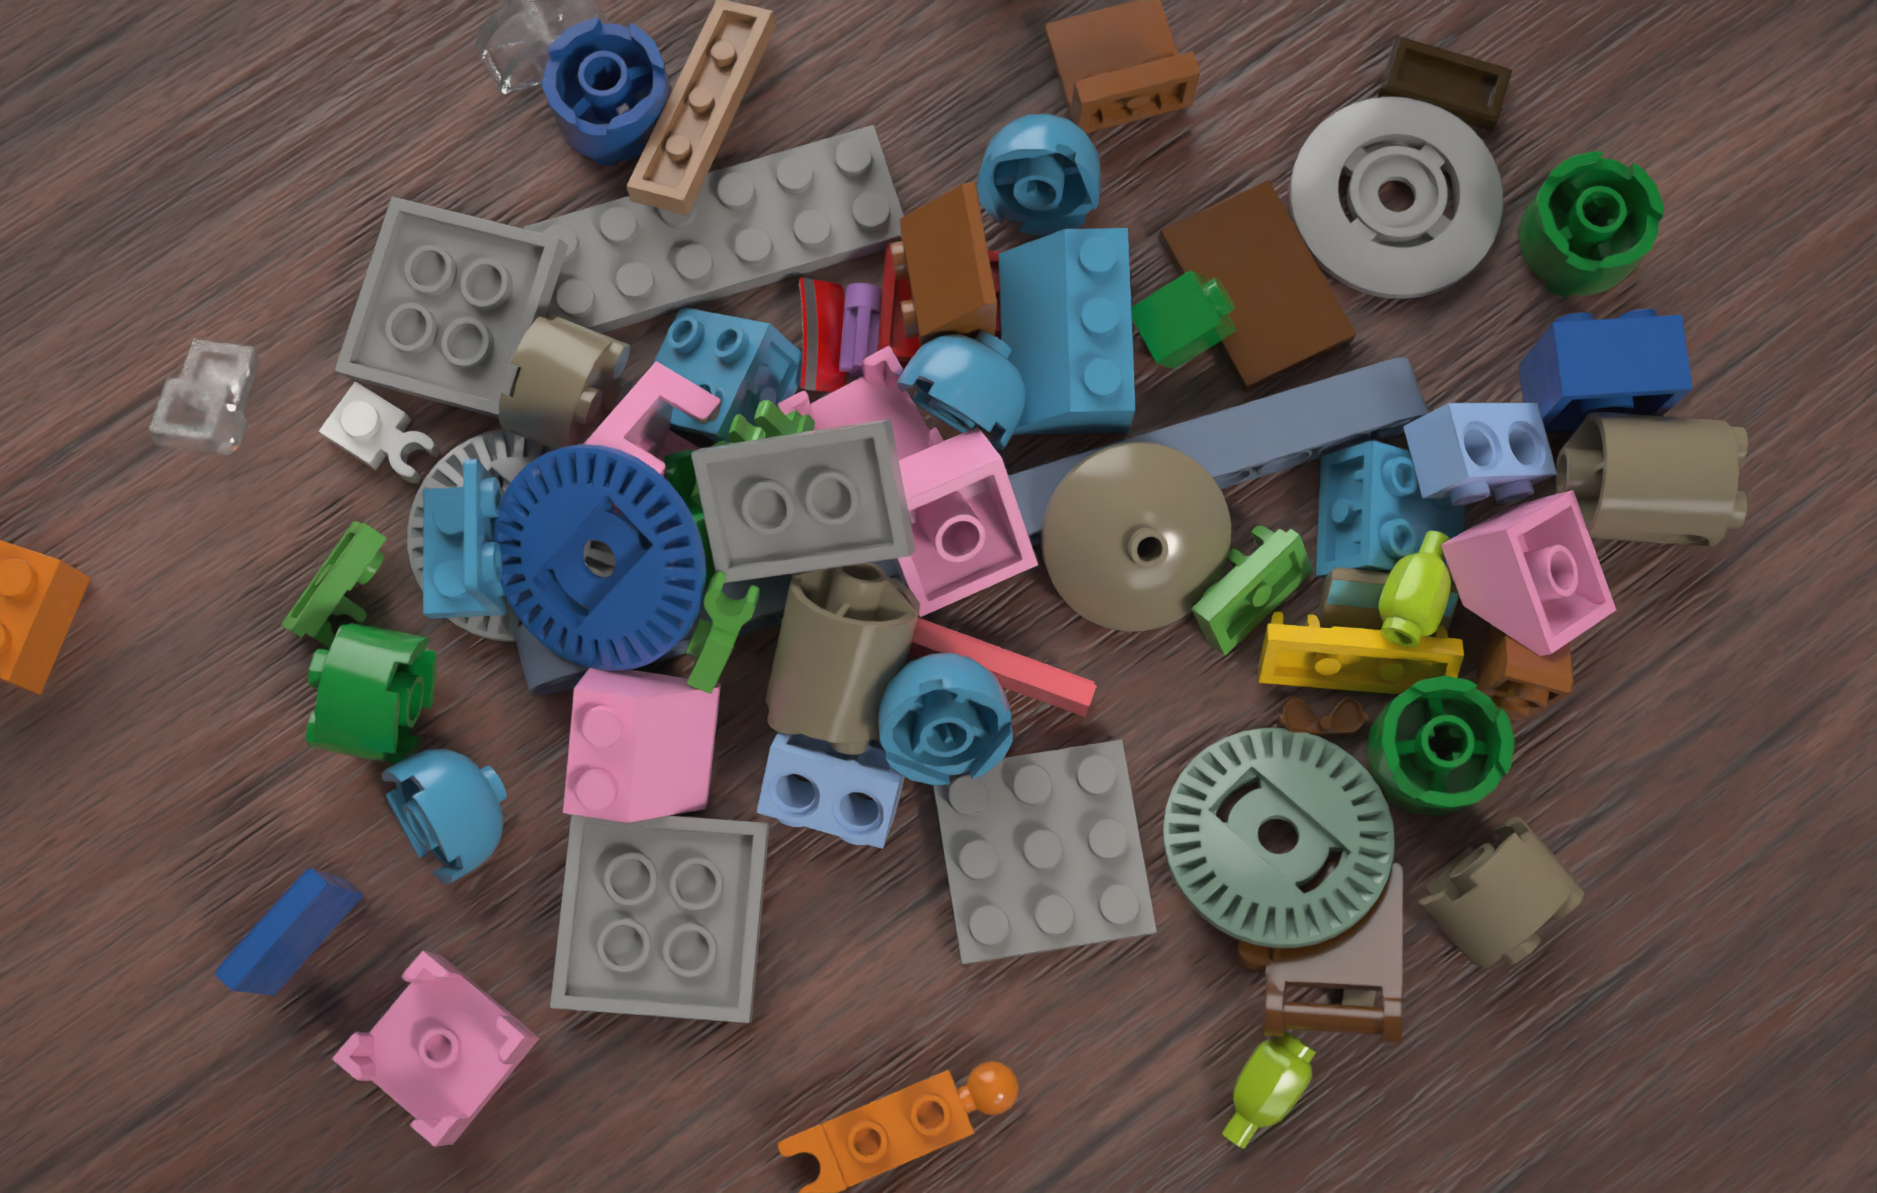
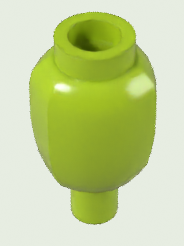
(1416, 594)
(1269, 1086)

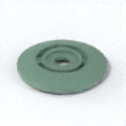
(1241, 883)

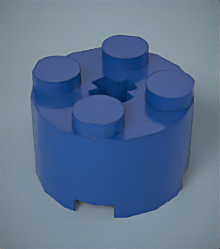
(606, 89)

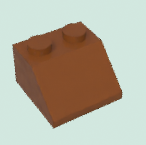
(945, 268)

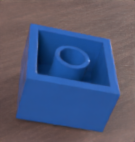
(1606, 366)

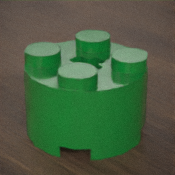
(1590, 224)
(371, 693)
(1463, 721)

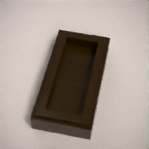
(1446, 79)

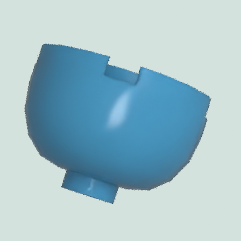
(1040, 174)
(968, 384)
(944, 719)
(447, 809)

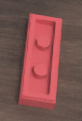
(1011, 669)

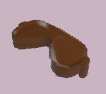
(1342, 721)

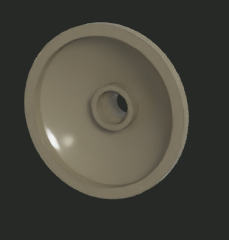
(1106, 511)

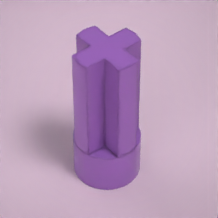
(860, 326)

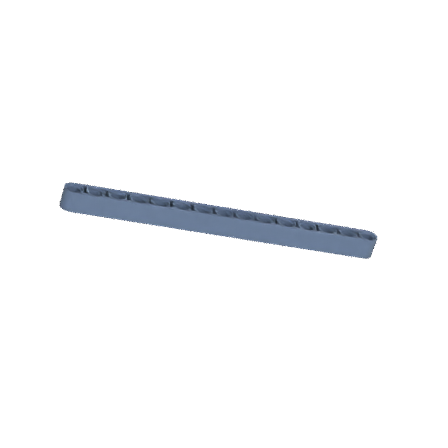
(1228, 444)

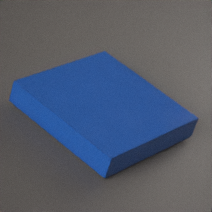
(288, 933)

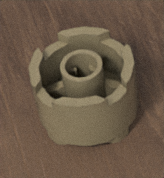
(564, 383)
(1501, 895)

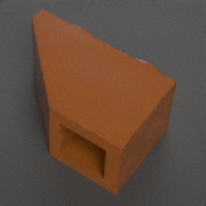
(1520, 678)

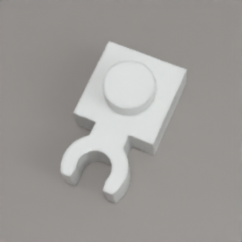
(374, 429)

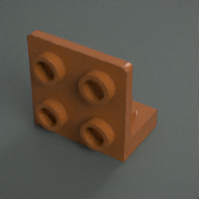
(1121, 65)

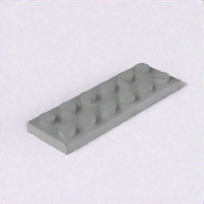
(742, 232)

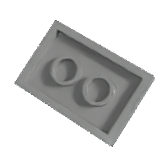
(804, 501)

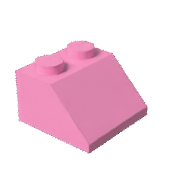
(961, 522)
(1532, 572)
(639, 746)

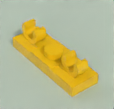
(1352, 657)

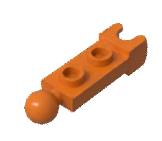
(901, 1126)

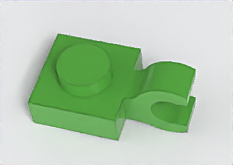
(714, 640)

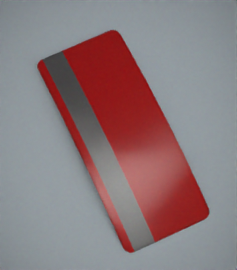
(822, 335)

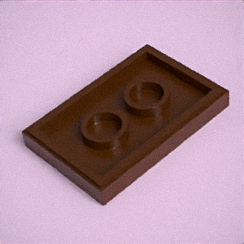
(1278, 292)

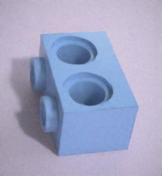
(1480, 452)
(830, 798)

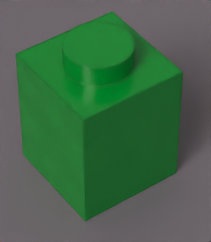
(1184, 318)

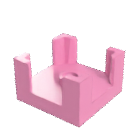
(871, 399)
(644, 417)
(439, 1049)

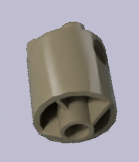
(1655, 477)
(837, 652)

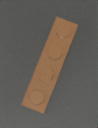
(701, 107)

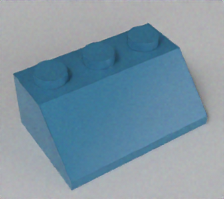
(1071, 330)

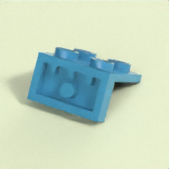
(732, 360)
(1375, 509)
(458, 547)

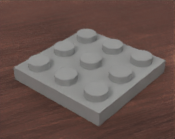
(448, 305)
(1044, 854)
(661, 917)

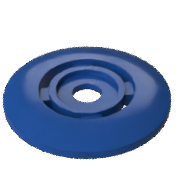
(653, 589)

